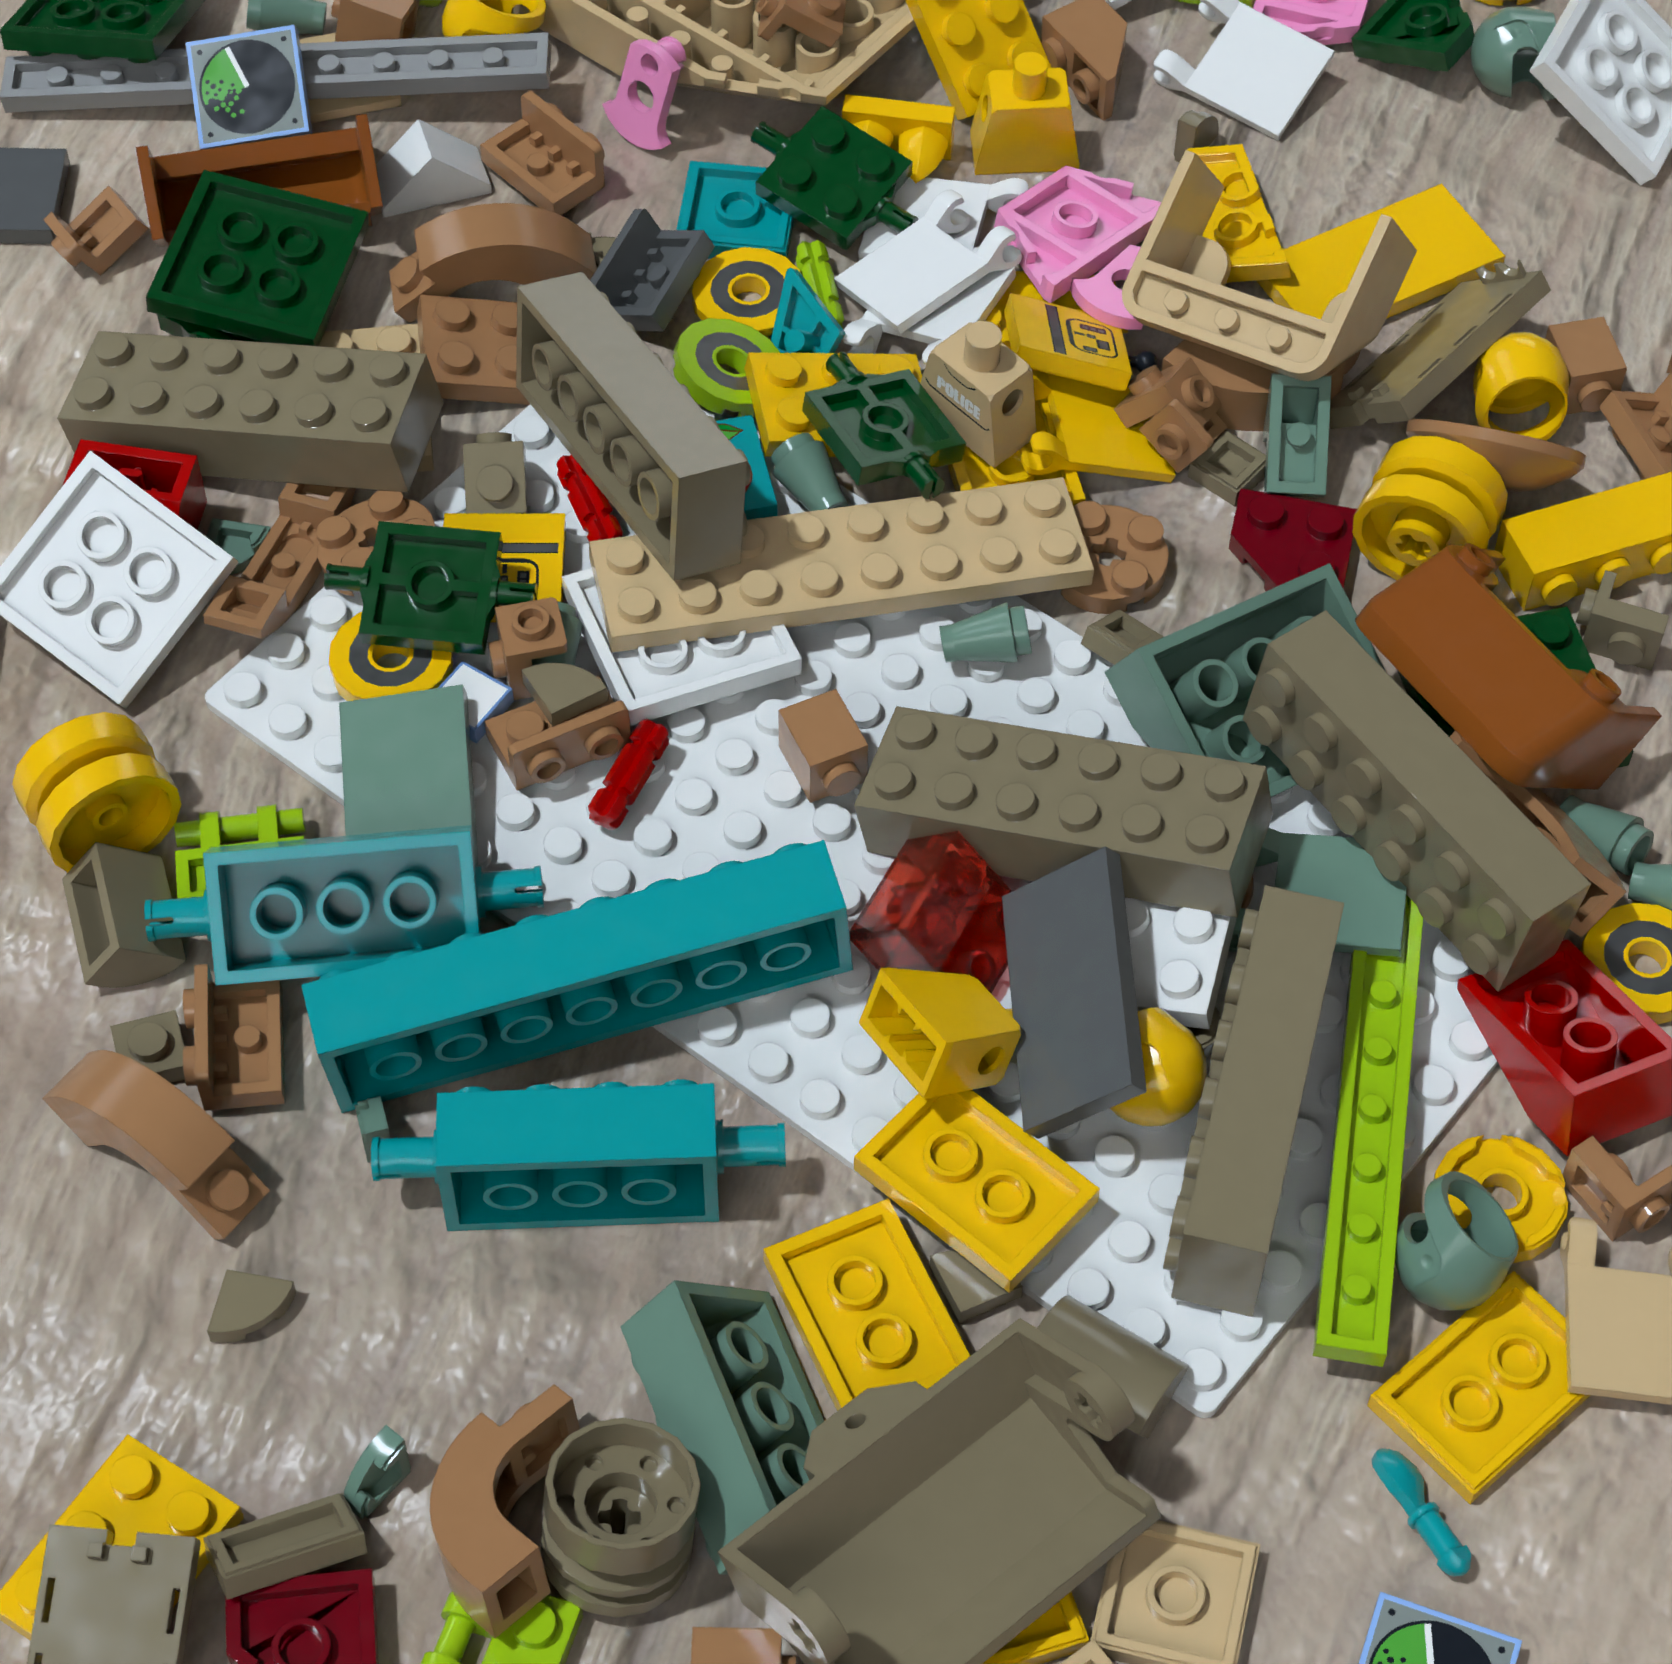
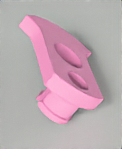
(659, 68)
(1102, 298)

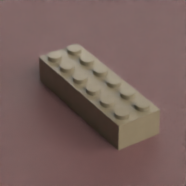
(259, 407)
(631, 426)
(1049, 797)
(1413, 801)
(1251, 1101)

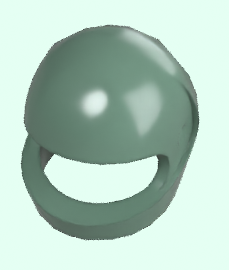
(1508, 47)
(1451, 1264)

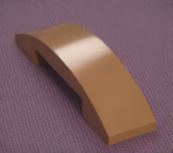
(282, 566)

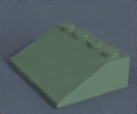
(1197, 682)

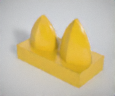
(911, 128)

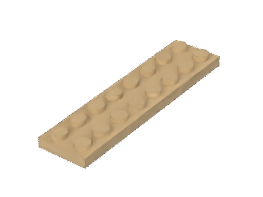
(850, 565)

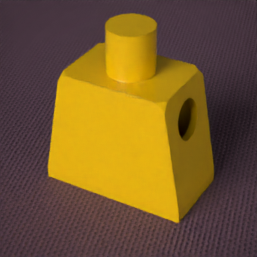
(1024, 120)
(940, 1030)

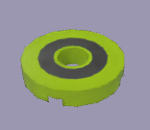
(715, 343)

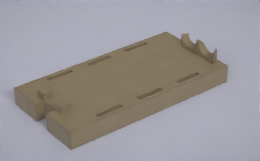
(1438, 347)
(113, 1598)

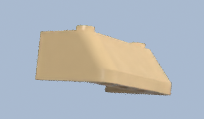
(1183, 292)

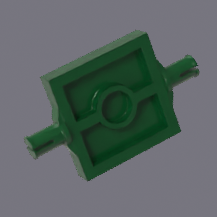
(833, 178)
(883, 426)
(430, 587)

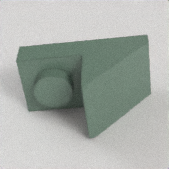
(1297, 436)

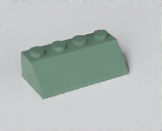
(730, 1394)

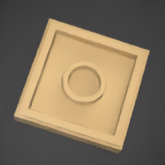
(1176, 1597)

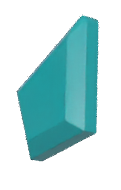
(803, 320)

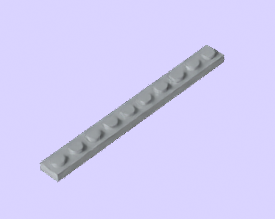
(330, 71)

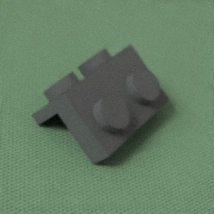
(650, 270)

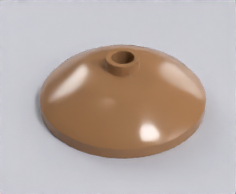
(1520, 460)

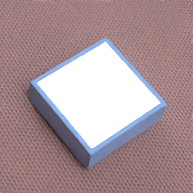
(485, 696)

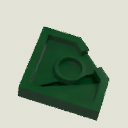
(1416, 34)

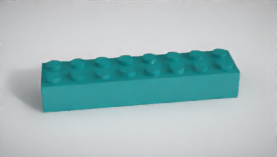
(580, 975)

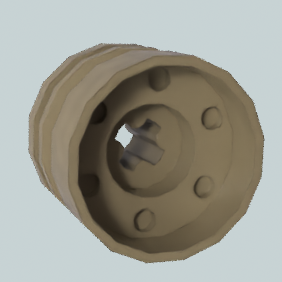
(619, 1517)

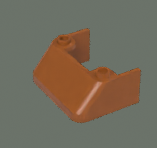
(321, 165)
(1498, 679)

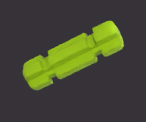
(813, 265)

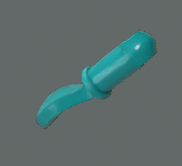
(1407, 1486)

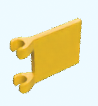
(1090, 434)

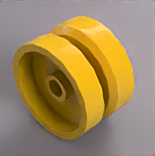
(1425, 499)
(95, 785)

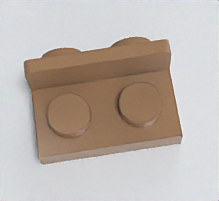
(540, 753)

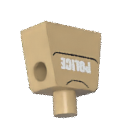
(983, 391)

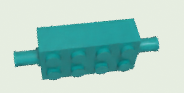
(338, 901)
(578, 1155)

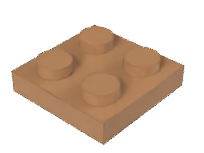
(471, 347)

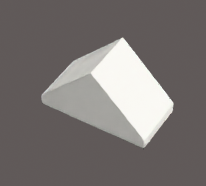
(429, 171)

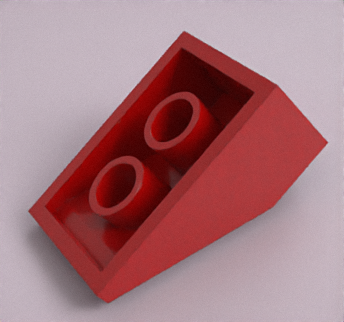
(1575, 1049)

